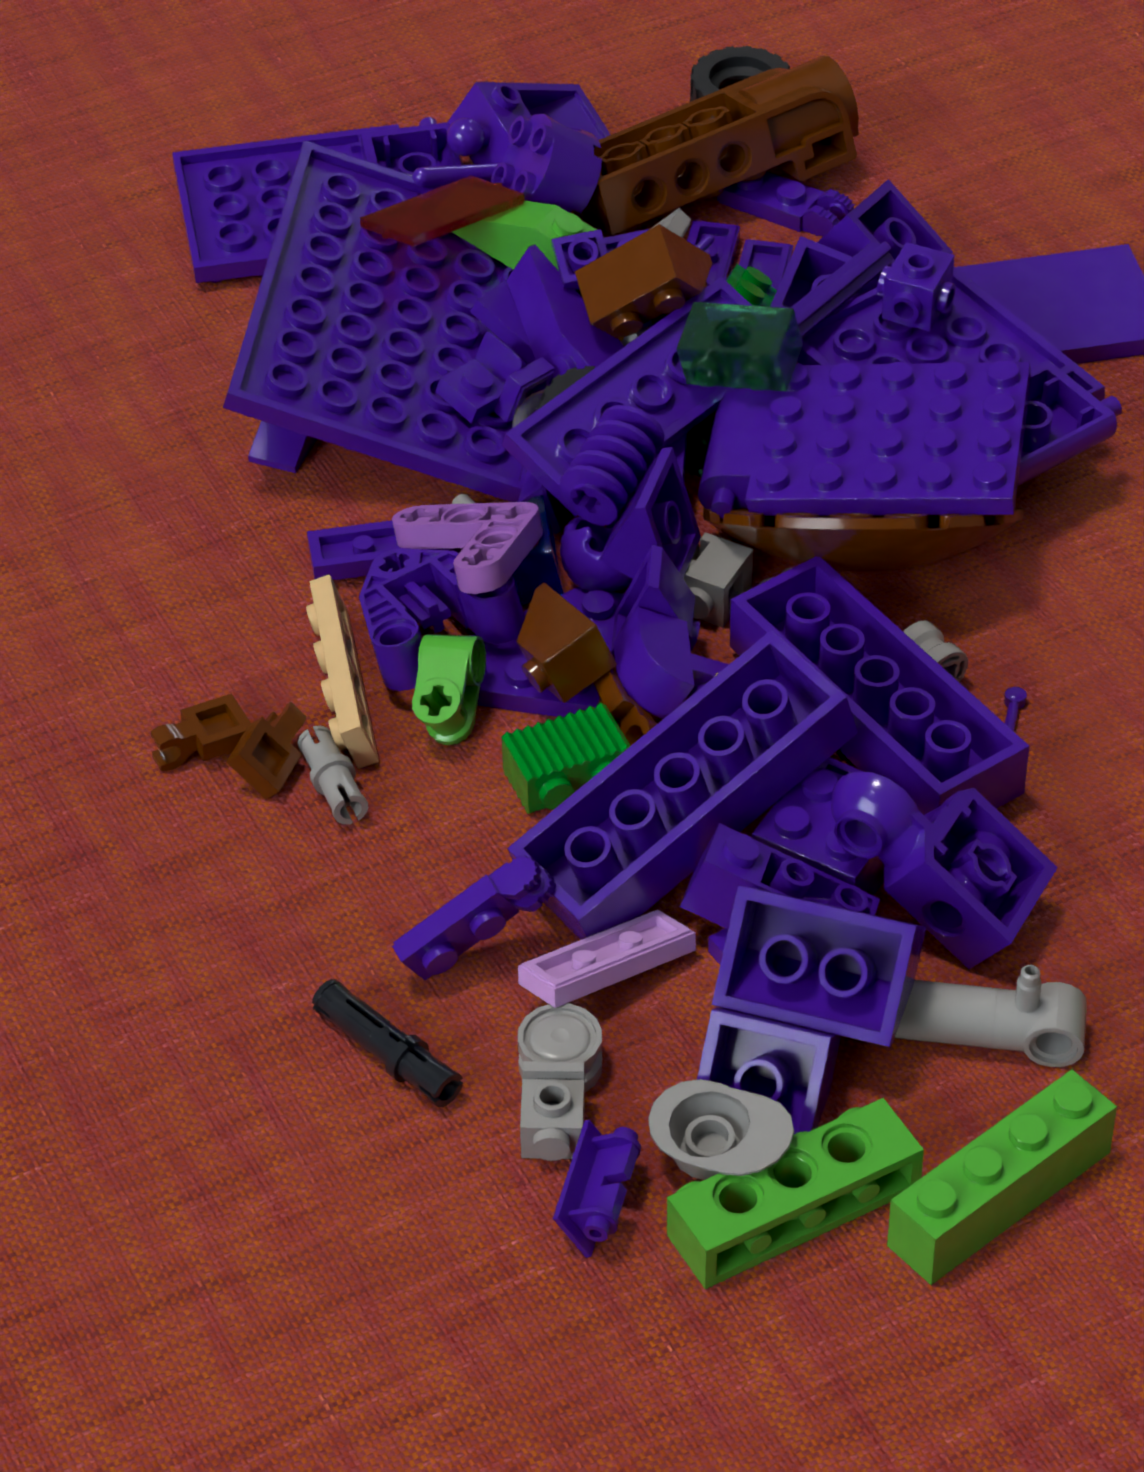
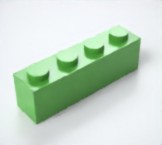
(1000, 1176)

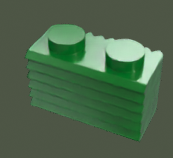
(560, 755)

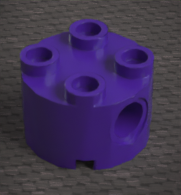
(550, 163)

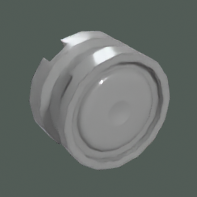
(562, 1036)

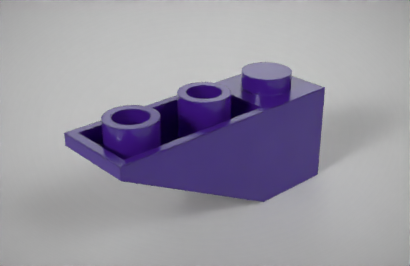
(742, 861)

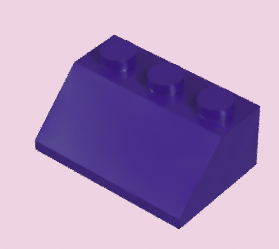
(818, 965)

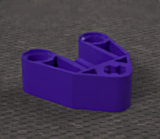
(423, 589)

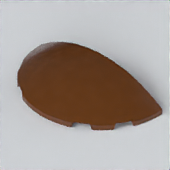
(862, 539)

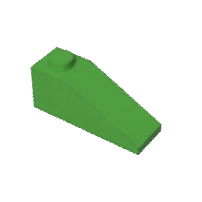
(514, 230)

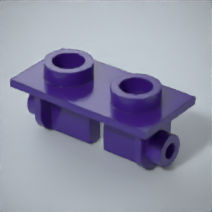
(590, 1194)

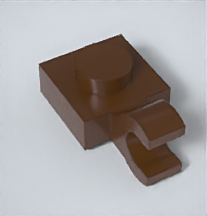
(632, 717)
(208, 728)
(265, 750)

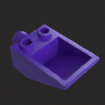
(486, 113)

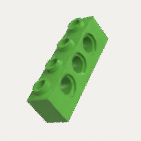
(815, 1187)

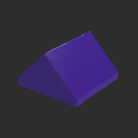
(654, 515)

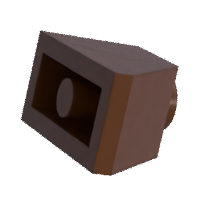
(561, 646)

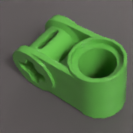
(449, 685)

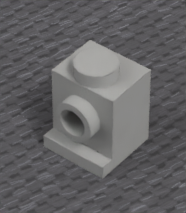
(717, 577)
(551, 1109)

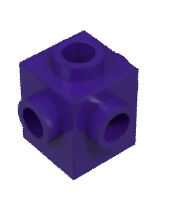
(917, 286)

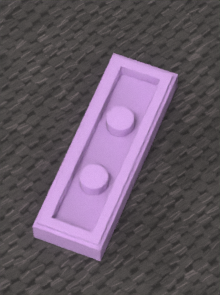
(606, 958)

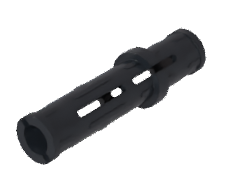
(404, 1055)

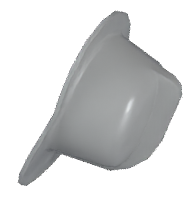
(719, 1129)

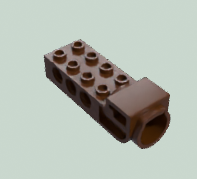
(776, 118)

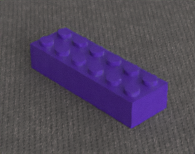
(906, 707)
(705, 764)

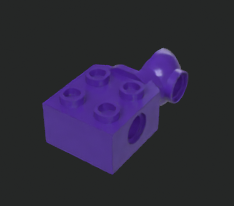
(952, 869)

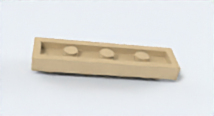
(344, 686)

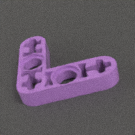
(491, 535)

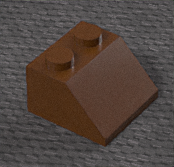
(642, 281)

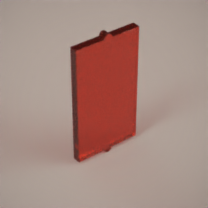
(442, 210)

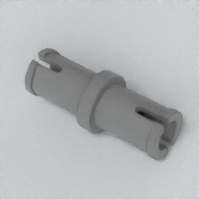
(332, 775)

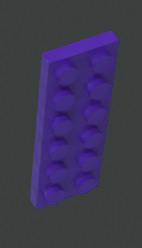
(640, 376)

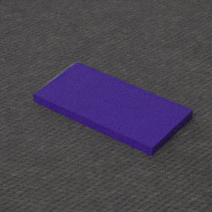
(1076, 300)

